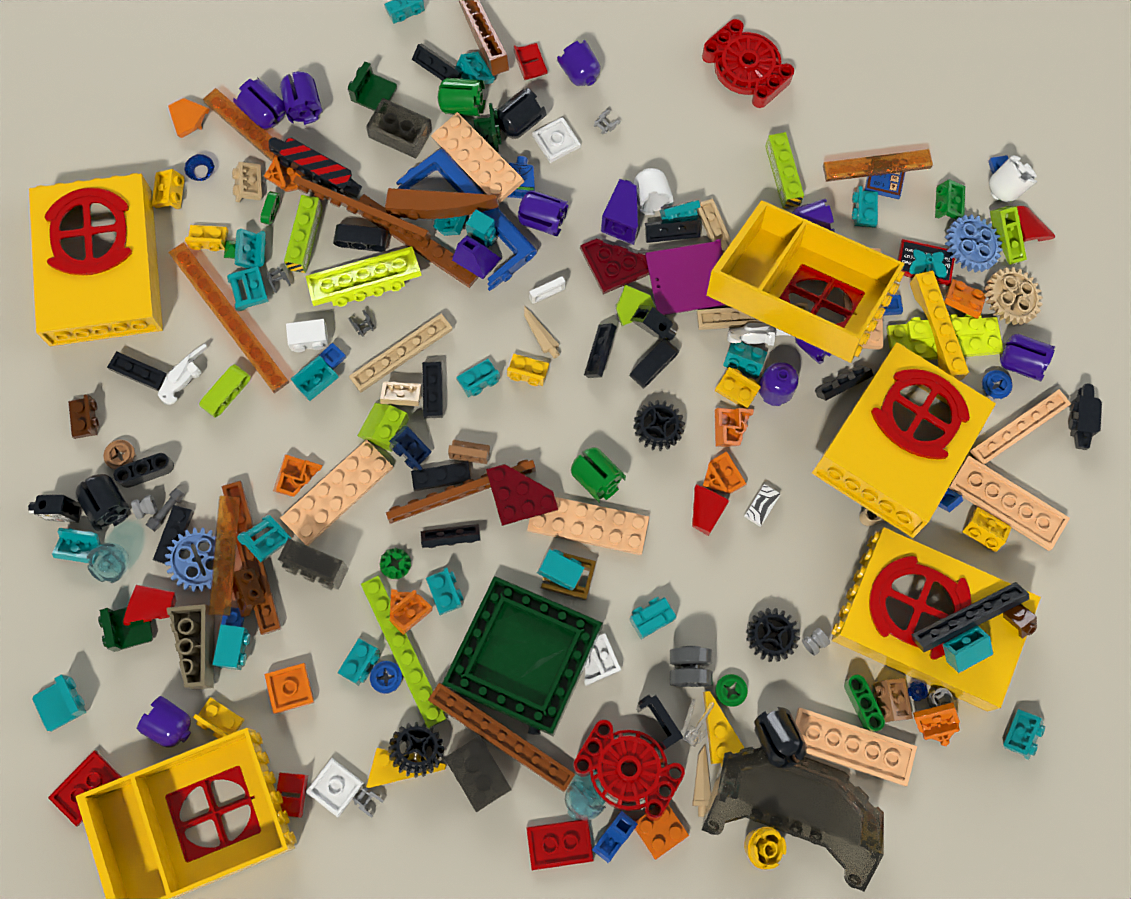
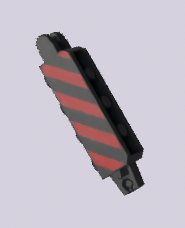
(315, 166)

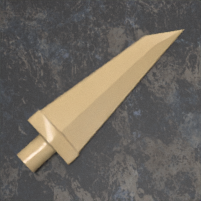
(544, 339)
(702, 784)

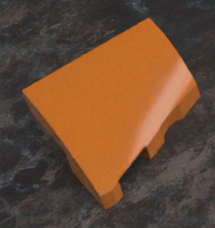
(730, 426)
(294, 475)

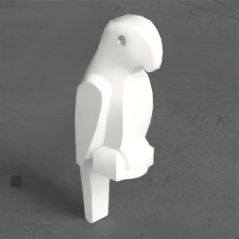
(754, 334)
(180, 376)

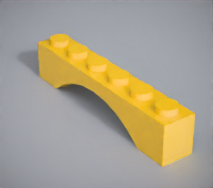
(931, 301)

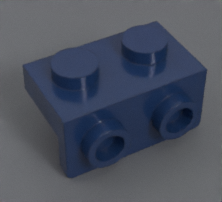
(410, 447)

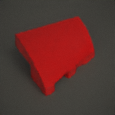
(1032, 226)
(707, 509)
(148, 604)

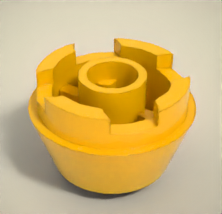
(765, 847)

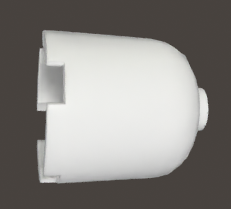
(1012, 180)
(652, 191)

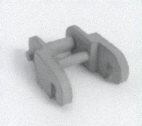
(609, 127)
(363, 806)

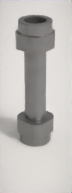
(175, 496)

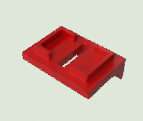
(527, 54)
(293, 784)

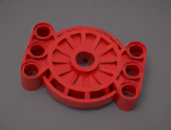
(745, 78)
(629, 789)

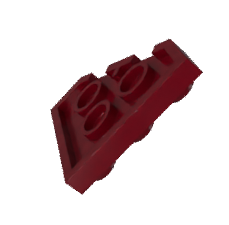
(613, 264)
(518, 495)

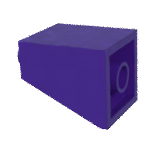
(621, 213)

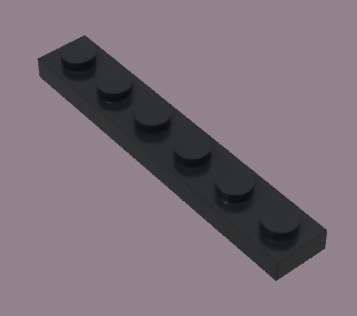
(970, 617)

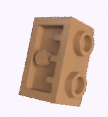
(469, 452)
(893, 700)

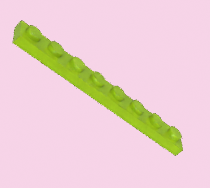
(403, 652)

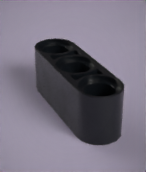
(360, 237)
(654, 363)
(134, 468)

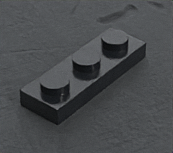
(435, 64)
(672, 230)
(600, 350)
(137, 371)
(844, 382)
(432, 390)
(440, 476)
(176, 524)
(450, 536)

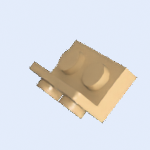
(247, 181)
(401, 393)

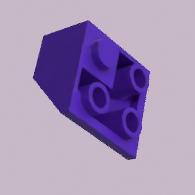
(475, 257)

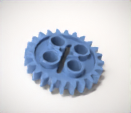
(973, 243)
(181, 566)

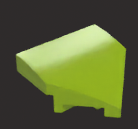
(629, 303)

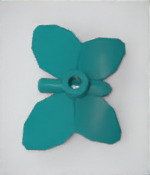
(928, 261)

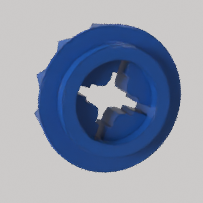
(1004, 388)
(378, 671)

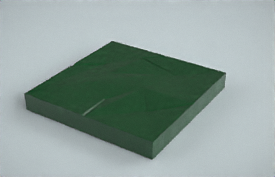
(523, 655)

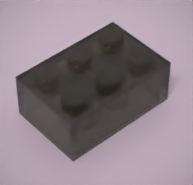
(399, 128)
(312, 564)
(478, 774)

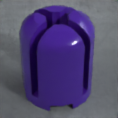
(300, 97)
(260, 103)
(542, 212)
(1026, 356)

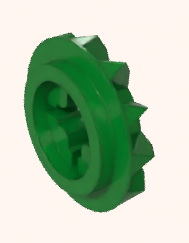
(404, 564)
(740, 687)

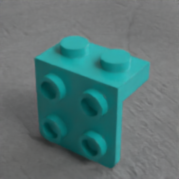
(59, 703)

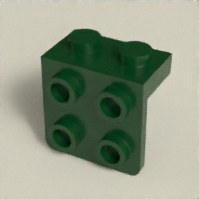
(369, 88)
(489, 128)
(120, 636)

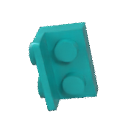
(403, 9)
(474, 68)
(866, 208)
(682, 211)
(478, 378)
(444, 592)
(359, 662)
(1024, 734)

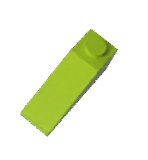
(1008, 227)

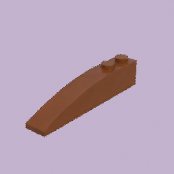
(485, 36)
(436, 204)

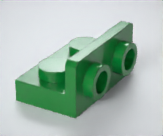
(950, 200)

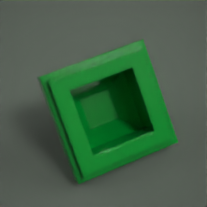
(230, 249)

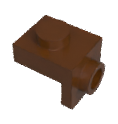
(1022, 620)

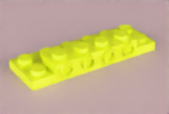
(363, 278)
(974, 336)

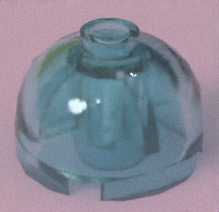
(108, 562)
(583, 802)

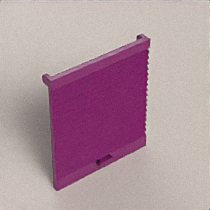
(683, 277)

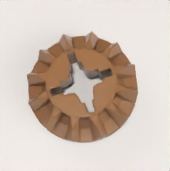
(111, 453)

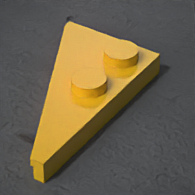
(720, 732)
(383, 772)

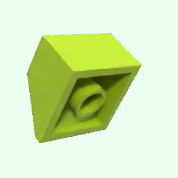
(382, 425)

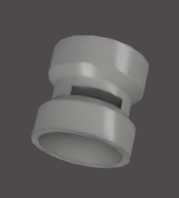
(144, 506)
(816, 641)
(942, 695)

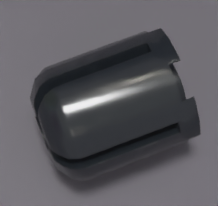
(520, 114)
(102, 501)
(780, 738)

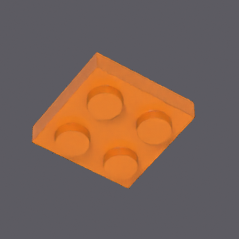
(965, 298)
(289, 688)
(661, 834)

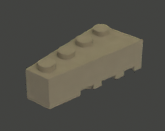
(194, 644)

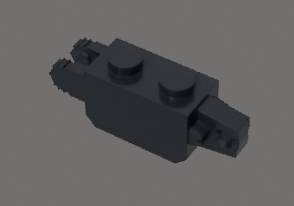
(1085, 417)

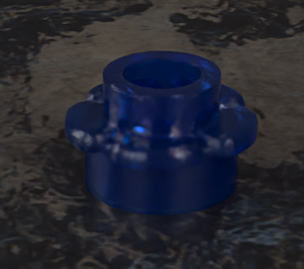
(923, 691)

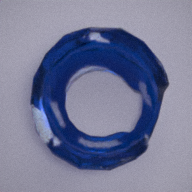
(198, 160)

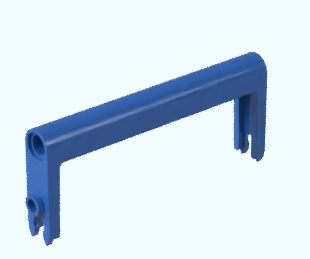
(462, 183)

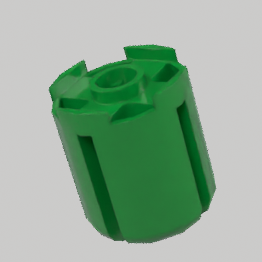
(461, 96)
(597, 473)

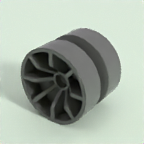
(691, 673)

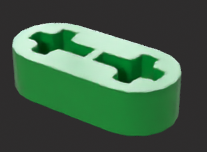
(270, 208)

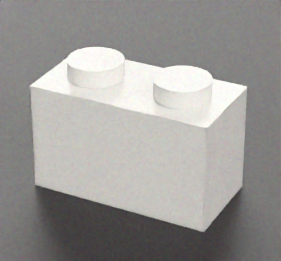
(307, 335)

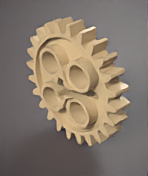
(1013, 296)

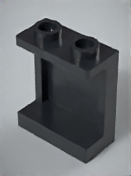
(663, 718)

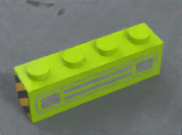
(784, 170)
(303, 234)

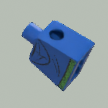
(527, 173)

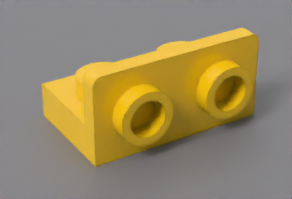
(168, 189)
(207, 237)
(527, 370)
(738, 388)
(987, 529)
(218, 719)

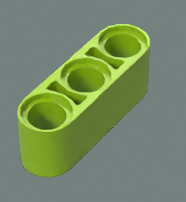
(224, 390)

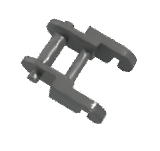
(271, 281)
(367, 320)

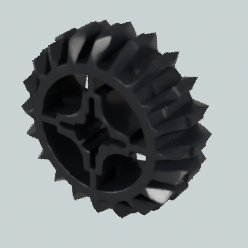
(654, 411)
(768, 627)
(410, 737)

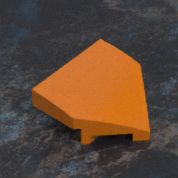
(187, 116)
(281, 176)
(723, 475)
(407, 609)
(938, 723)

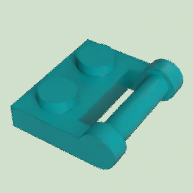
(253, 286)
(267, 543)

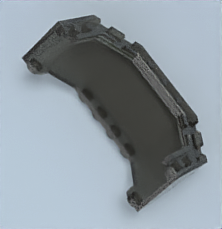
(803, 801)

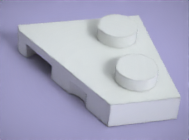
(601, 661)

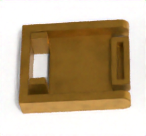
(578, 591)

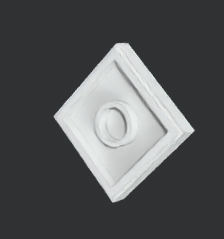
(556, 140)
(335, 787)

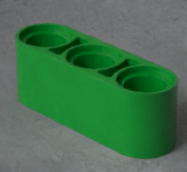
(864, 692)

